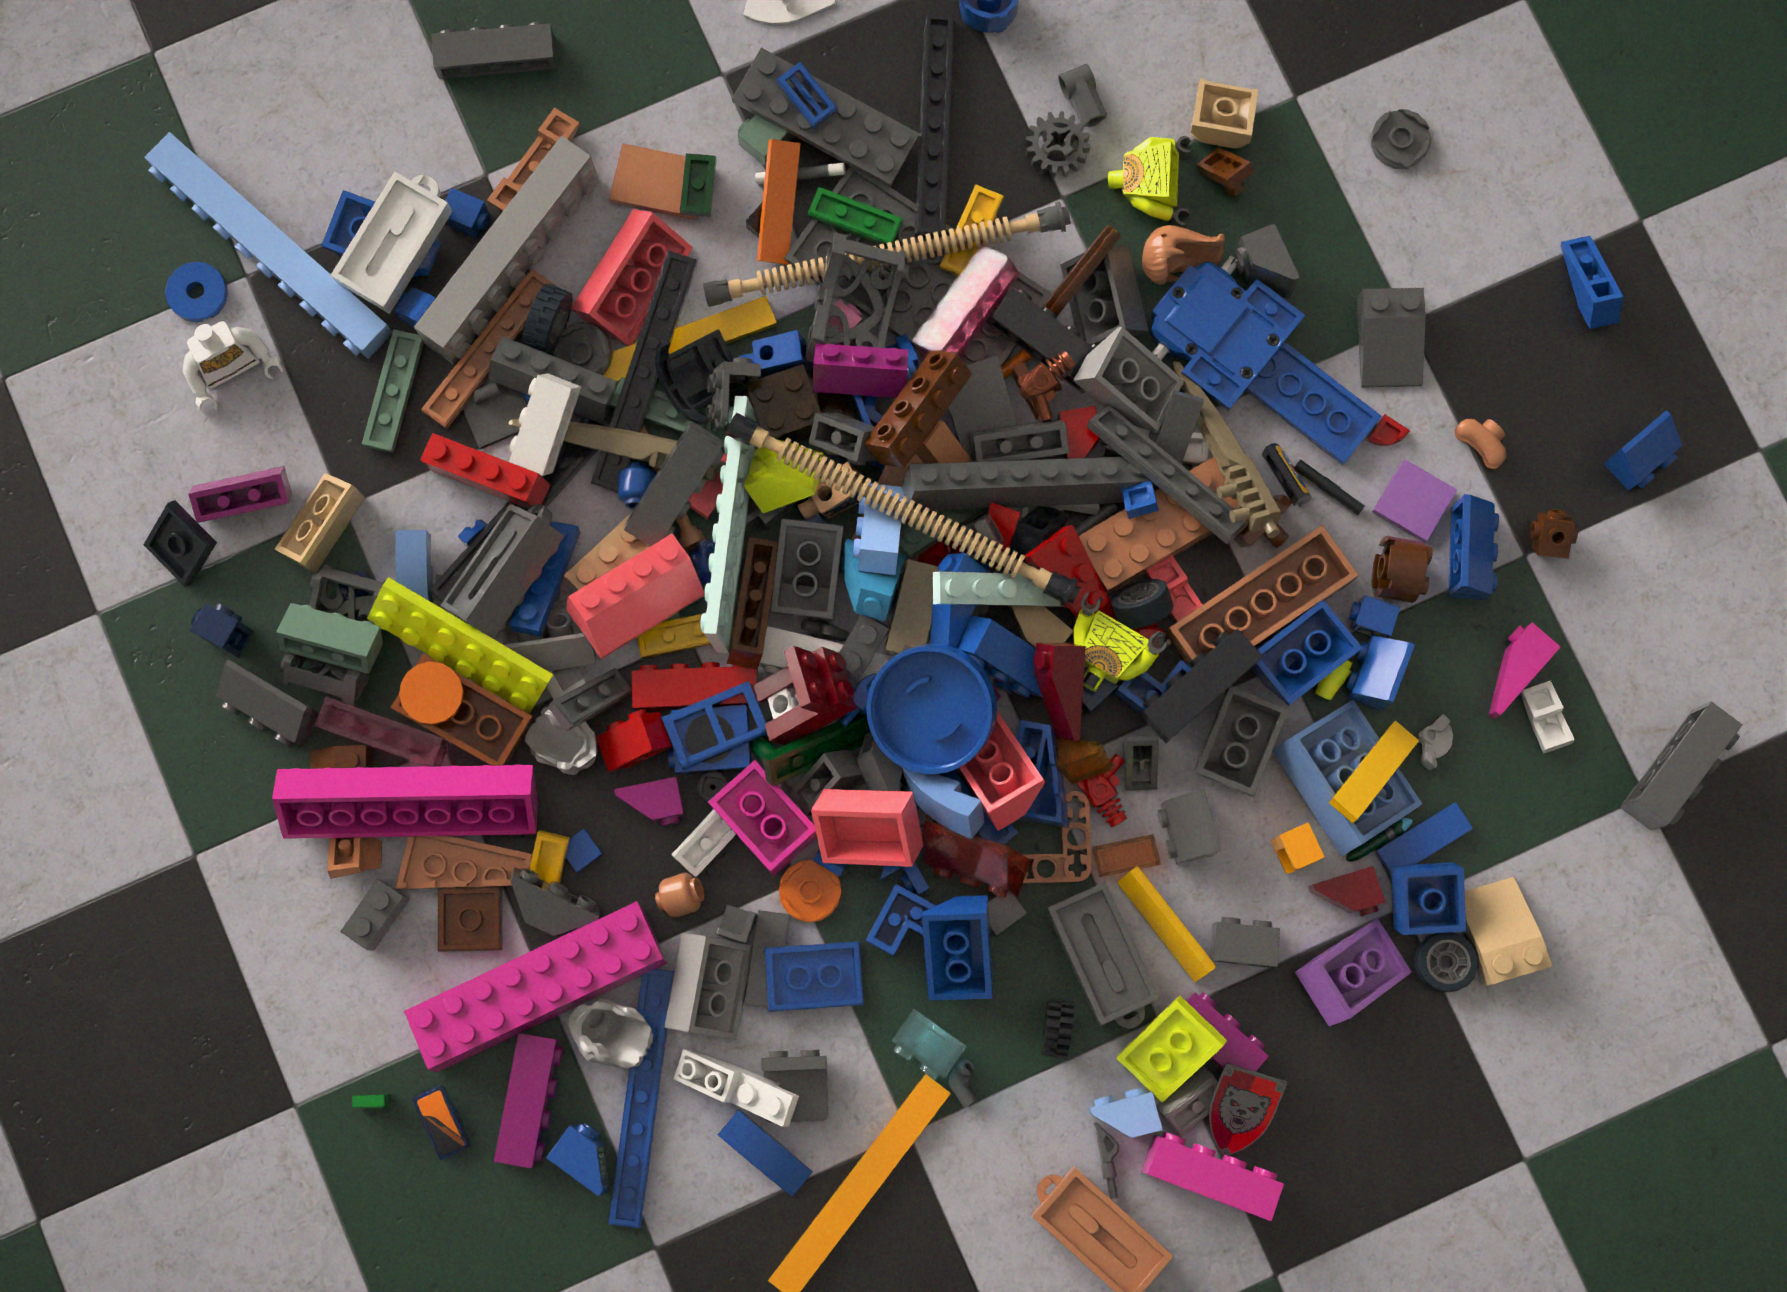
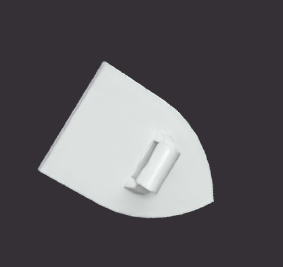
(784, 11)

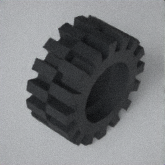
(1057, 1028)

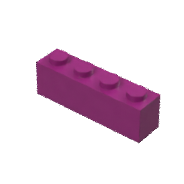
(527, 1101)

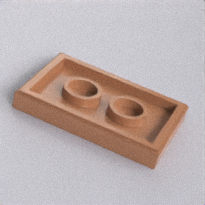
(649, 180)

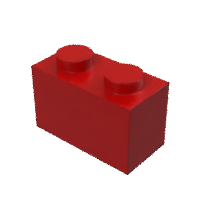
(633, 740)

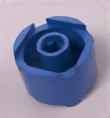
(988, 15)

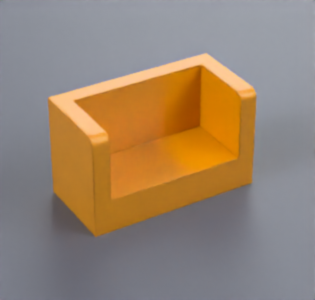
(1297, 848)

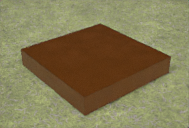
(469, 919)

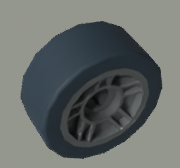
(1142, 603)
(1462, 963)

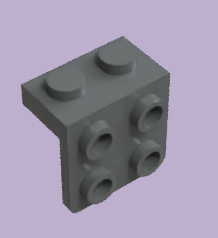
(736, 372)
(804, 1077)

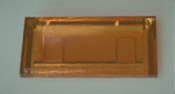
(1126, 855)

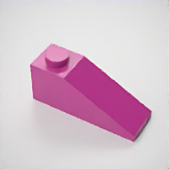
(1521, 662)

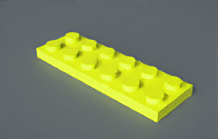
(458, 645)

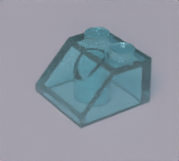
(928, 1044)

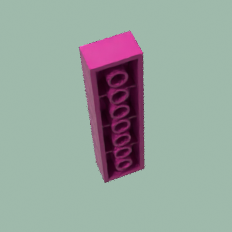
(406, 801)
(535, 987)

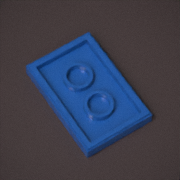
(813, 976)

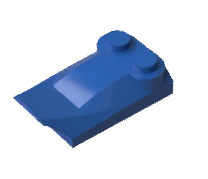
(346, 222)

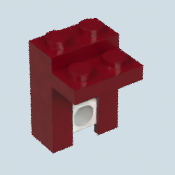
(806, 693)

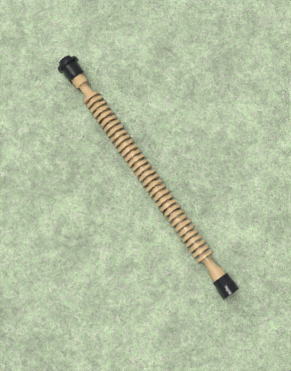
(1053, 583)

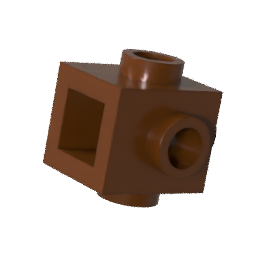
(1553, 534)

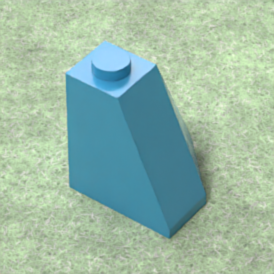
(870, 592)

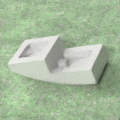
(1546, 717)

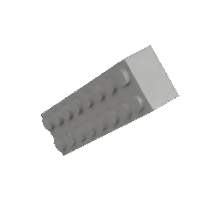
(508, 250)

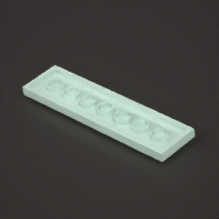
(729, 536)

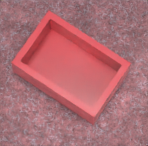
(867, 827)

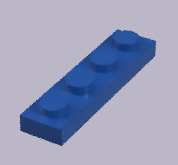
(538, 600)

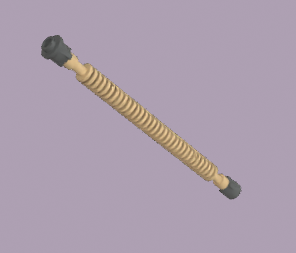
(1044, 220)

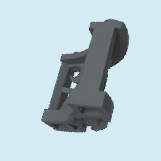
(839, 265)
(350, 682)

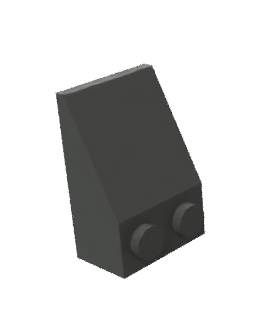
(1391, 336)
(807, 569)

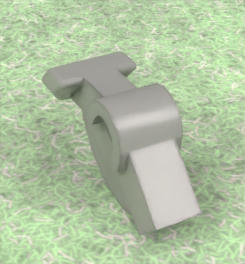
(1435, 741)

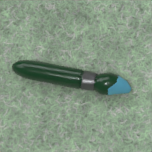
(1378, 840)

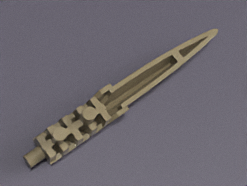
(625, 444)
(1239, 471)

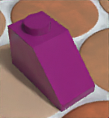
(656, 800)

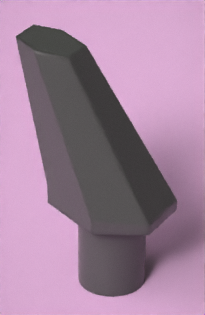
(824, 630)

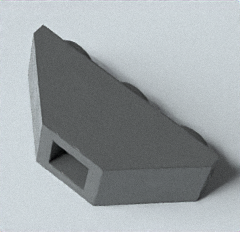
(877, 769)
(550, 905)

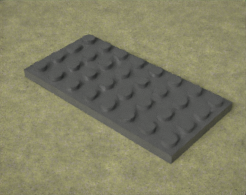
(925, 280)

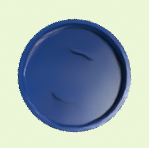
(931, 708)

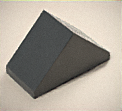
(1140, 762)

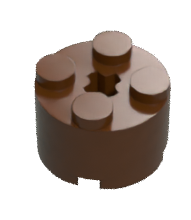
(1401, 569)

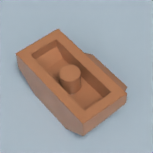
(353, 855)

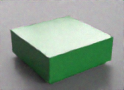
(371, 1101)

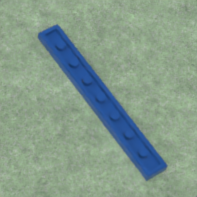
(641, 1106)

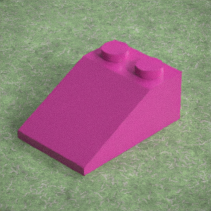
(764, 818)

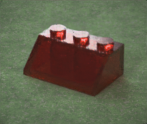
(974, 860)

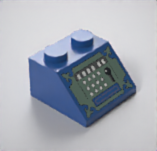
(582, 1157)

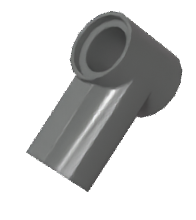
(1080, 88)

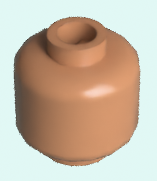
(680, 895)

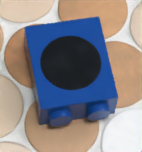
(698, 735)

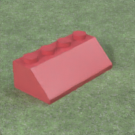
(627, 275)
(635, 596)
(1003, 777)

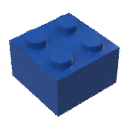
(1428, 898)

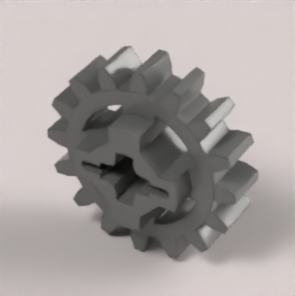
(1057, 157)

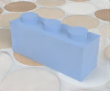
(879, 537)

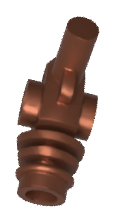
(1042, 380)

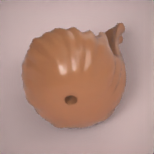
(1175, 248)

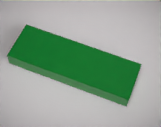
(855, 217)

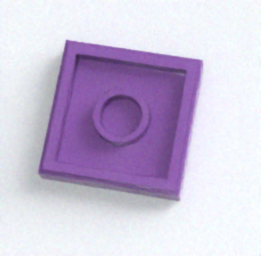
(1414, 500)

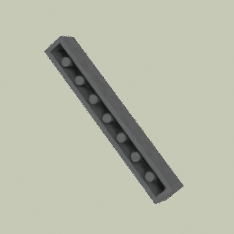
(1019, 483)

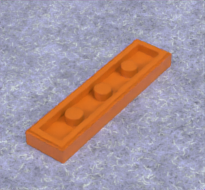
(778, 201)

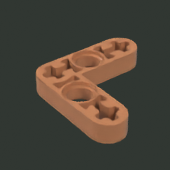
(1062, 861)

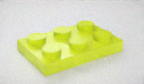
(1171, 1049)

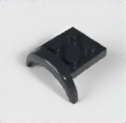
(686, 373)

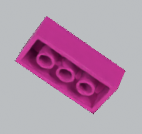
(1211, 1177)

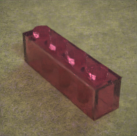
(967, 303)
(381, 733)

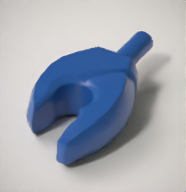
(860, 697)

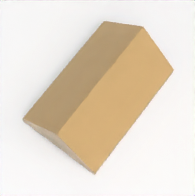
(320, 522)

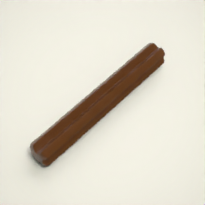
(1082, 270)

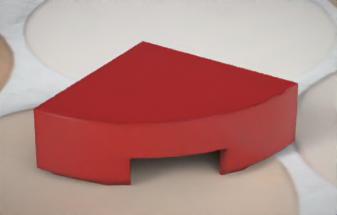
(1387, 432)

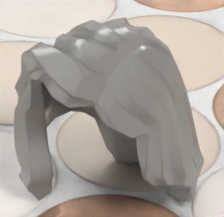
(561, 748)
(610, 1033)

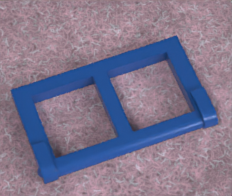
(684, 760)

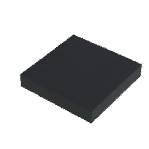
(179, 543)

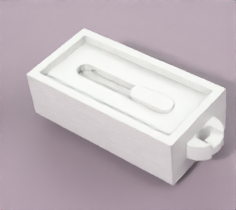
(393, 240)

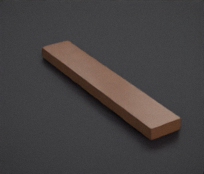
(475, 364)

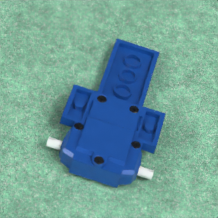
(1240, 346)

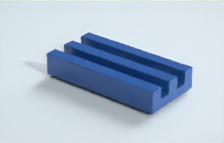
(821, 115)

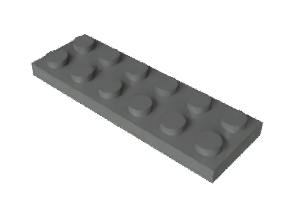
(852, 135)

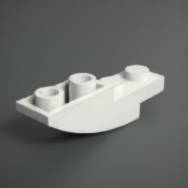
(736, 1086)

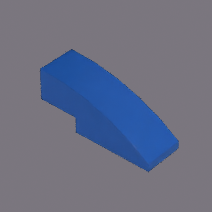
(765, 1152)

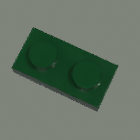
(698, 185)

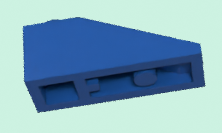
(1592, 282)
(951, 620)

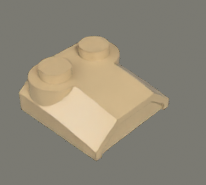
(1223, 114)

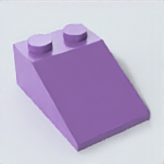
(1353, 973)

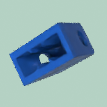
(779, 353)

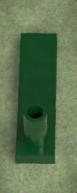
(803, 753)

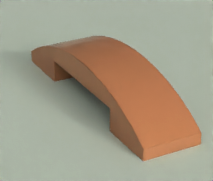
(549, 132)

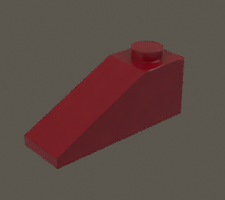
(1060, 681)

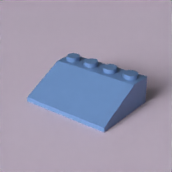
(1322, 761)

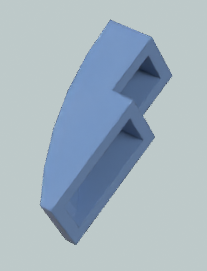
(414, 561)
(945, 802)

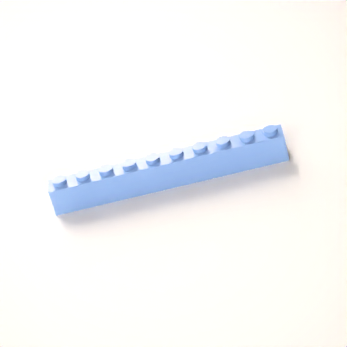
(268, 245)

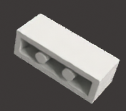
(544, 423)

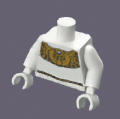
(220, 355)

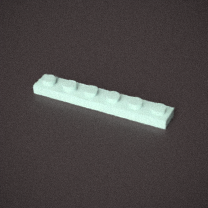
(988, 589)

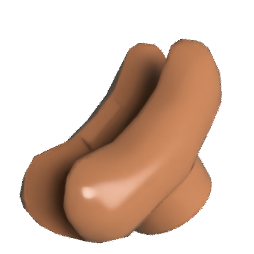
(1484, 439)

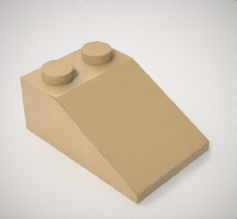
(1503, 932)

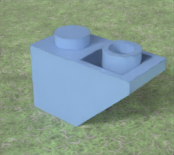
(1131, 1115)

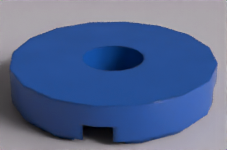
(186, 278)

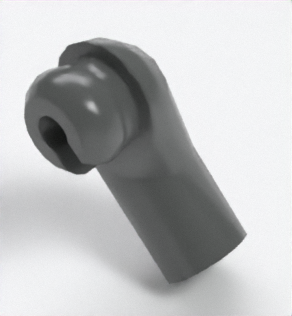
(959, 1081)

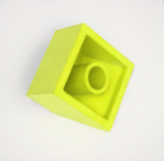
(776, 484)

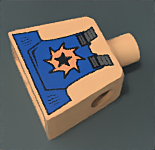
(836, 504)

